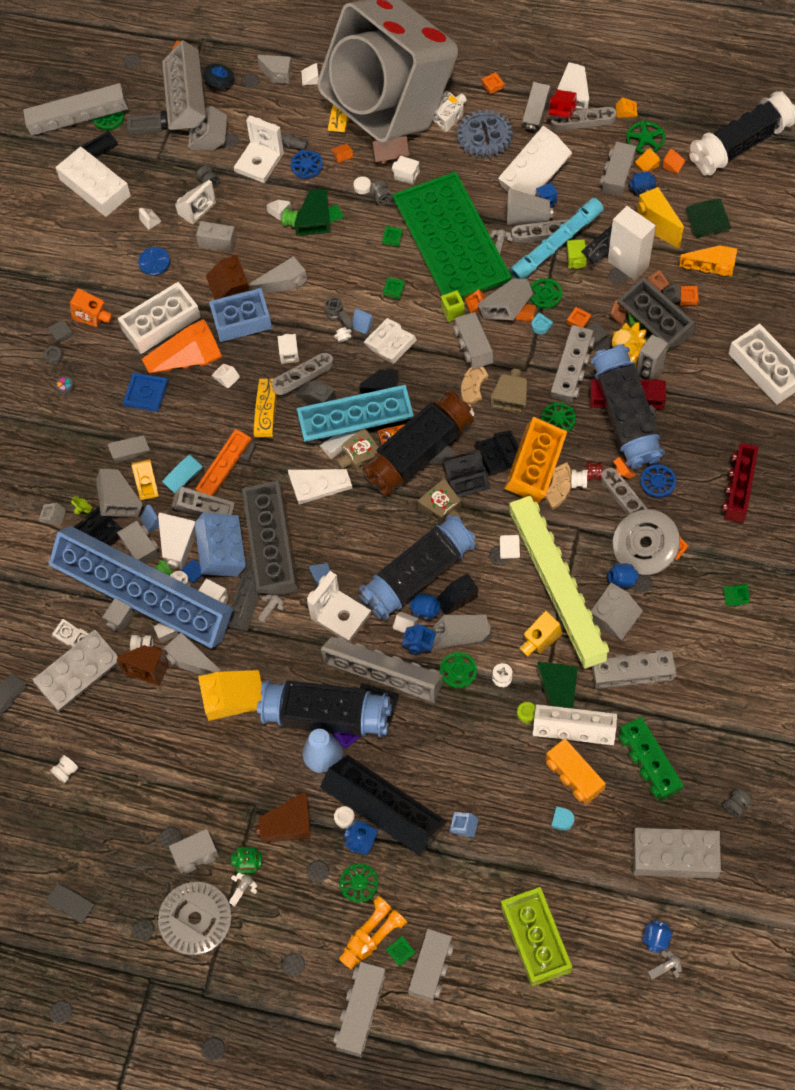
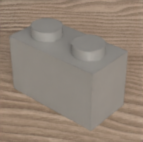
(216, 236)
(138, 544)
(194, 851)

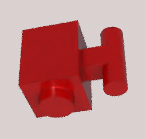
(563, 104)

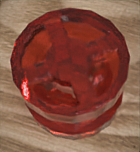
(594, 471)

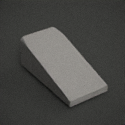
(128, 449)

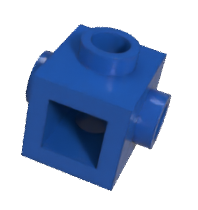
(418, 639)
(360, 837)

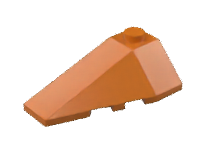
(187, 348)

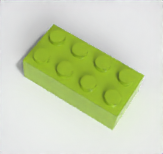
(536, 937)

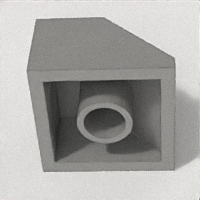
(210, 132)
(616, 612)

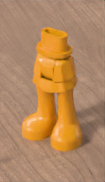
(361, 944)

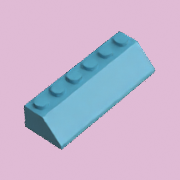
(354, 413)

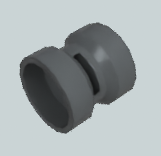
(206, 173)
(381, 192)
(333, 306)
(737, 802)

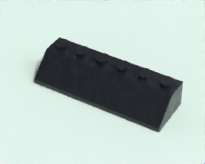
(383, 804)

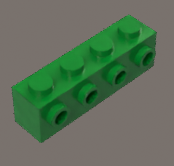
(650, 759)

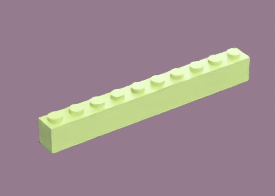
(558, 583)

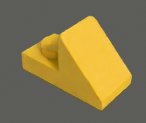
(145, 479)

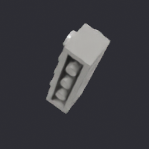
(572, 364)
(634, 669)
(360, 1009)

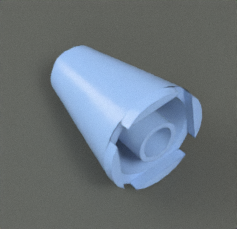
(321, 751)

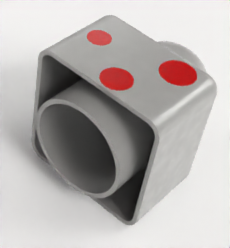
(387, 68)

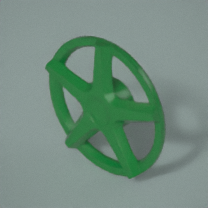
(645, 136)

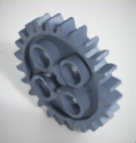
(472, 136)

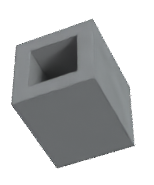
(118, 616)

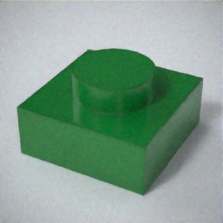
(392, 236)
(394, 288)
(400, 951)

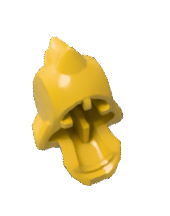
(630, 338)

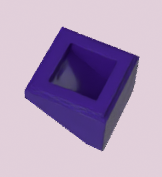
(345, 739)

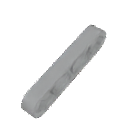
(583, 120)
(543, 227)
(284, 383)
(622, 500)

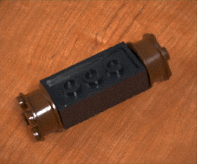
(418, 442)

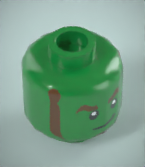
(246, 859)

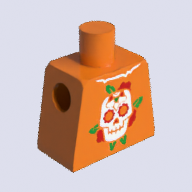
(88, 309)

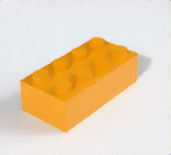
(535, 460)

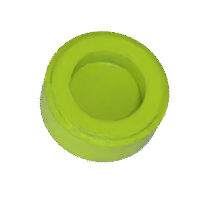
(526, 712)

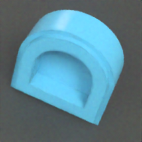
(541, 324)
(562, 819)

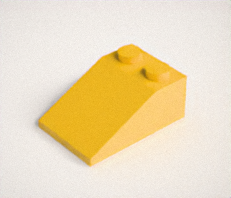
(658, 211)
(230, 693)

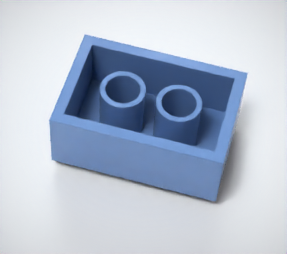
(240, 315)
(220, 544)

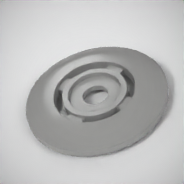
(662, 549)
(187, 937)

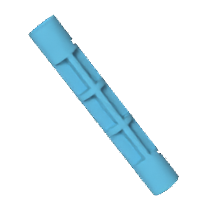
(584, 216)

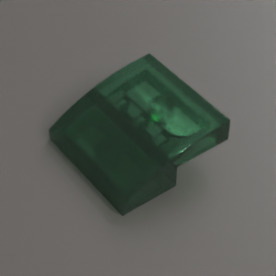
(708, 217)

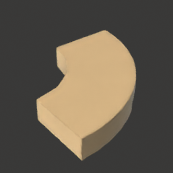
(471, 385)
(560, 486)

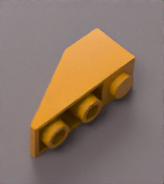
(714, 260)

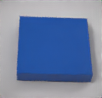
(145, 392)

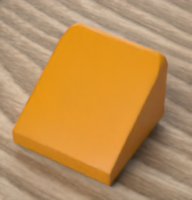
(626, 108)
(648, 161)

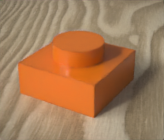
(492, 83)
(689, 295)
(579, 318)
(622, 469)

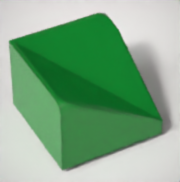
(736, 594)

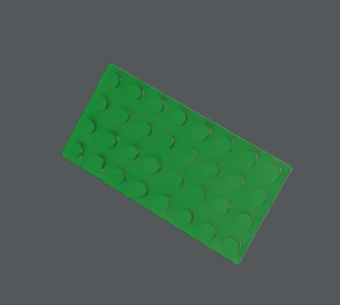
(451, 236)

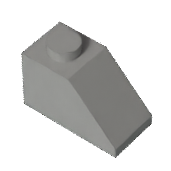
(276, 68)

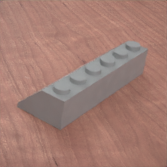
(183, 87)
(382, 669)

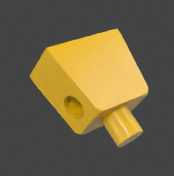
(545, 629)

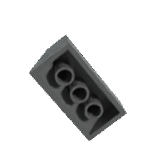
(657, 313)

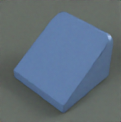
(362, 321)
(150, 519)
(318, 572)
(464, 824)

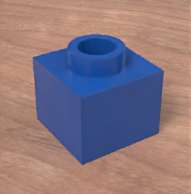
(547, 192)

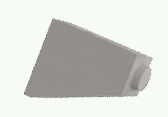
(537, 106)
(527, 208)
(507, 300)
(116, 495)
(460, 630)

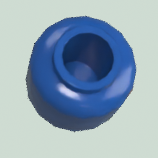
(642, 182)
(623, 575)
(425, 606)
(657, 936)

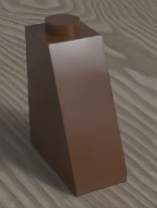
(286, 821)

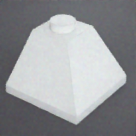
(196, 202)

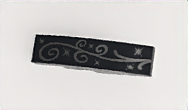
(598, 247)

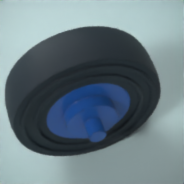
(218, 75)

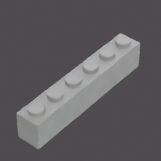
(75, 109)

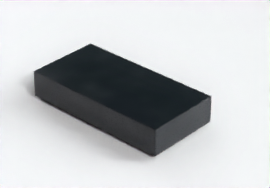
(100, 144)

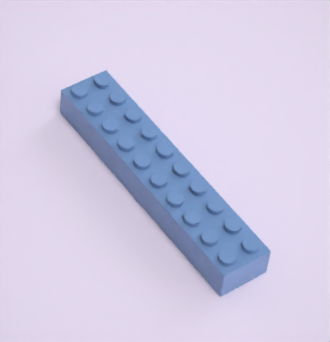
(140, 586)

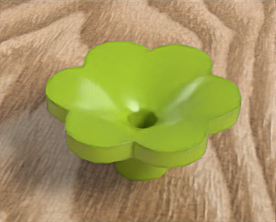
(81, 505)

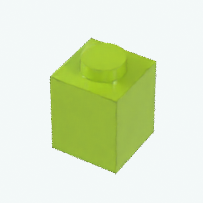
(575, 257)
(452, 305)

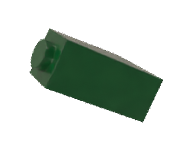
(314, 214)
(558, 683)

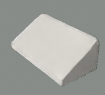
(332, 446)

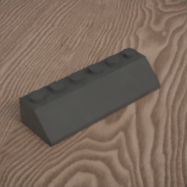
(270, 539)

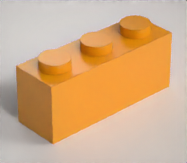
(575, 772)

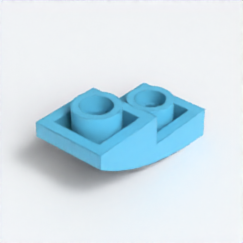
(183, 473)

